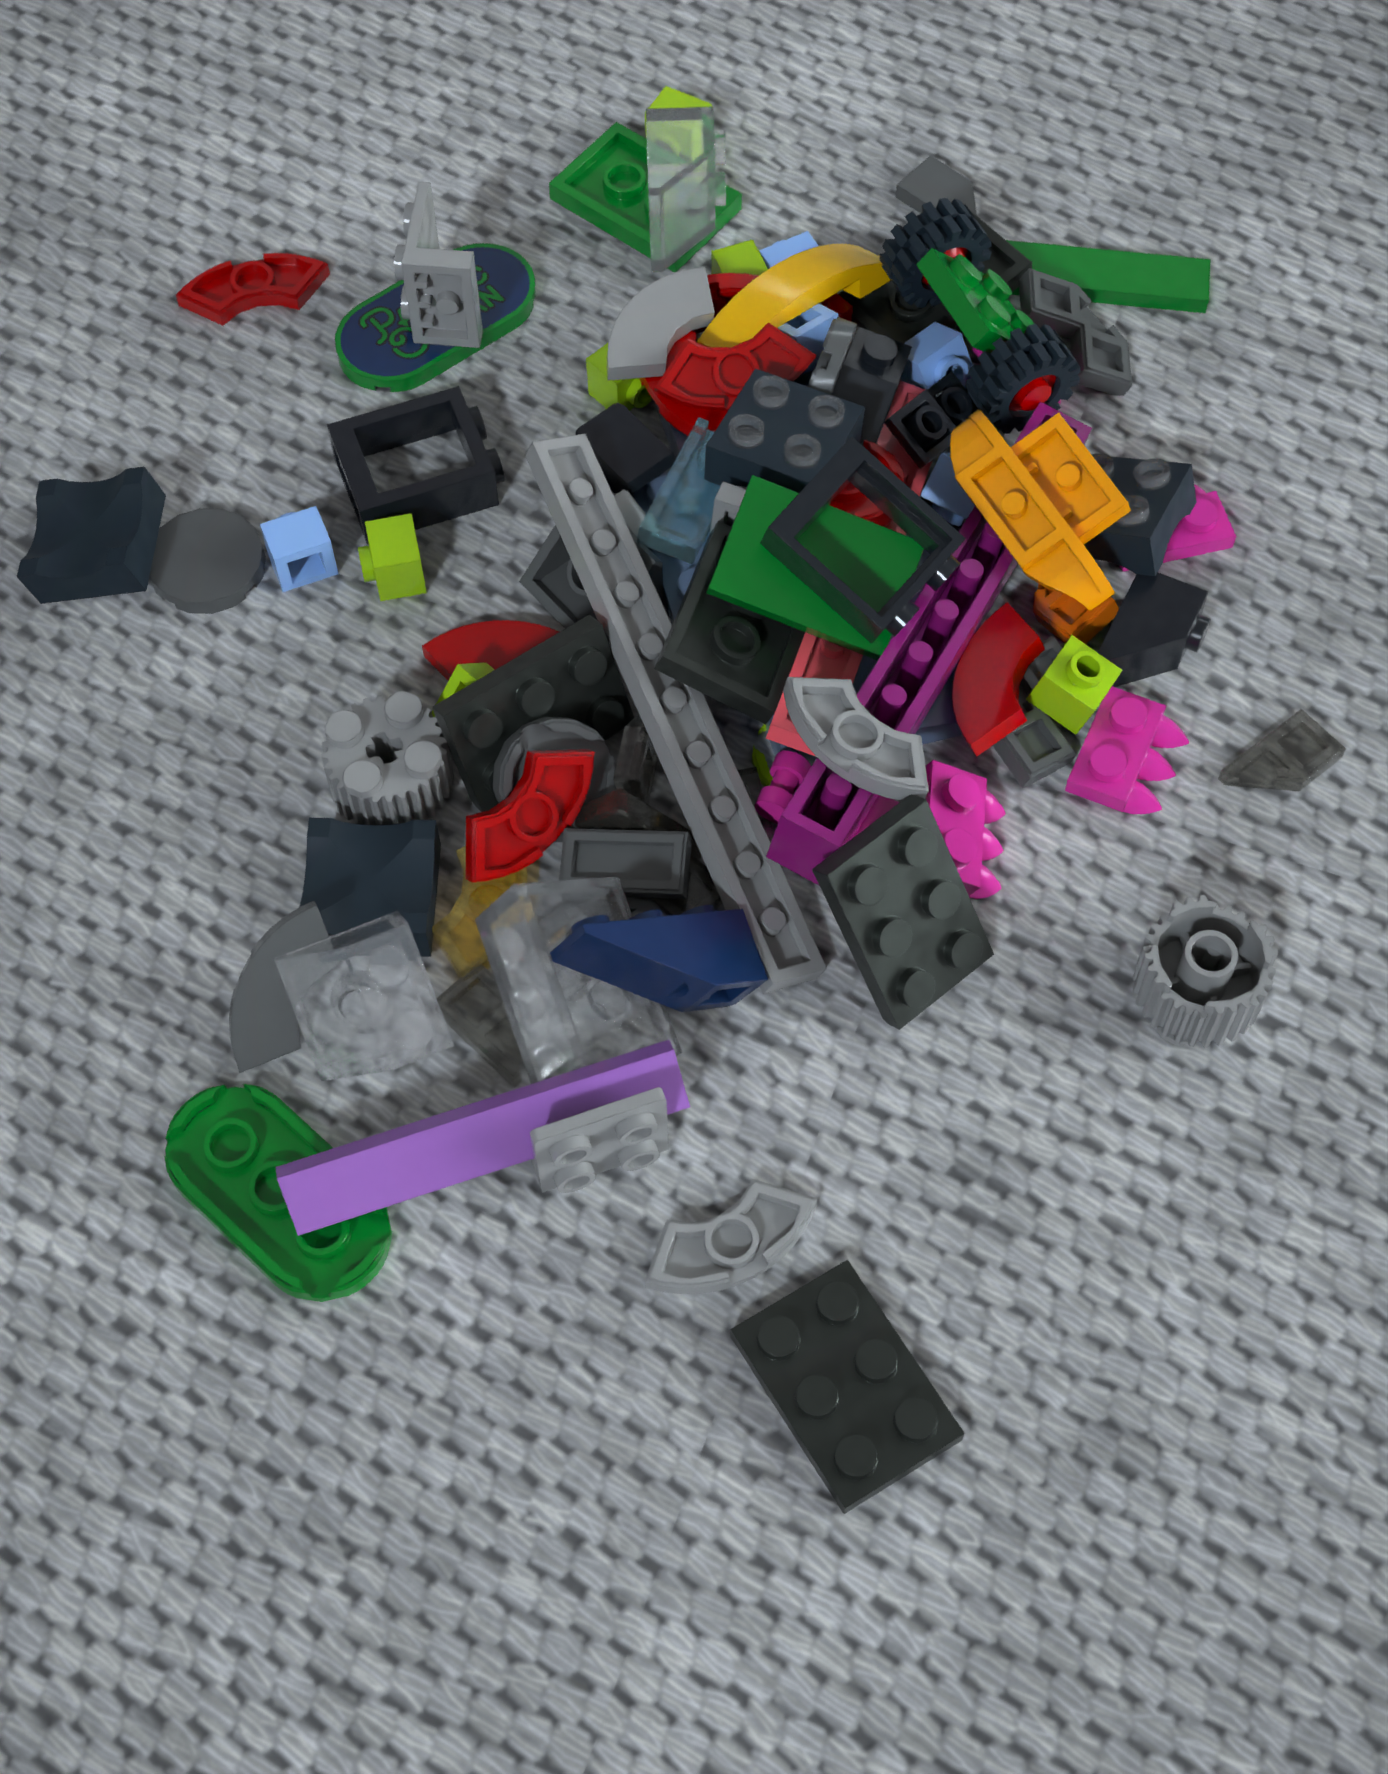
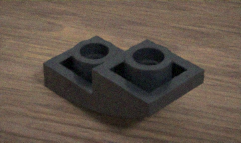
(927, 420)

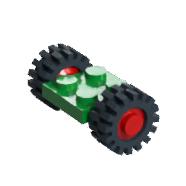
(940, 261)

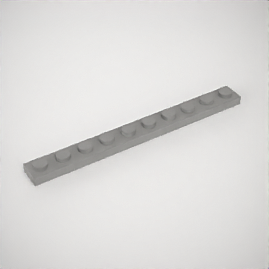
(672, 712)

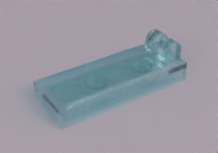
(684, 504)

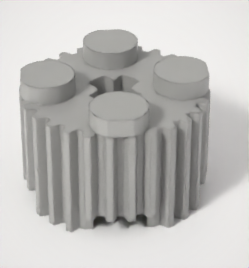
(387, 761)
(1203, 973)

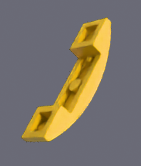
(794, 288)

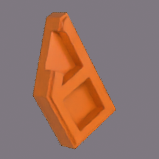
(1068, 617)

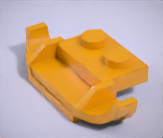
(1041, 501)

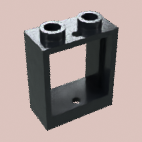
(404, 423)
(901, 504)

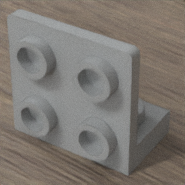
(438, 283)
(610, 1136)

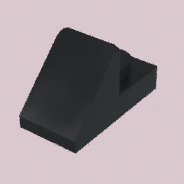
(626, 449)

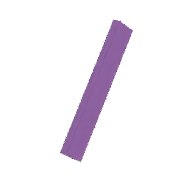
(464, 1140)

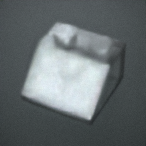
(682, 180)
(364, 1000)

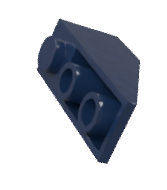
(674, 960)

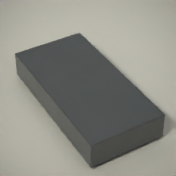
(645, 861)

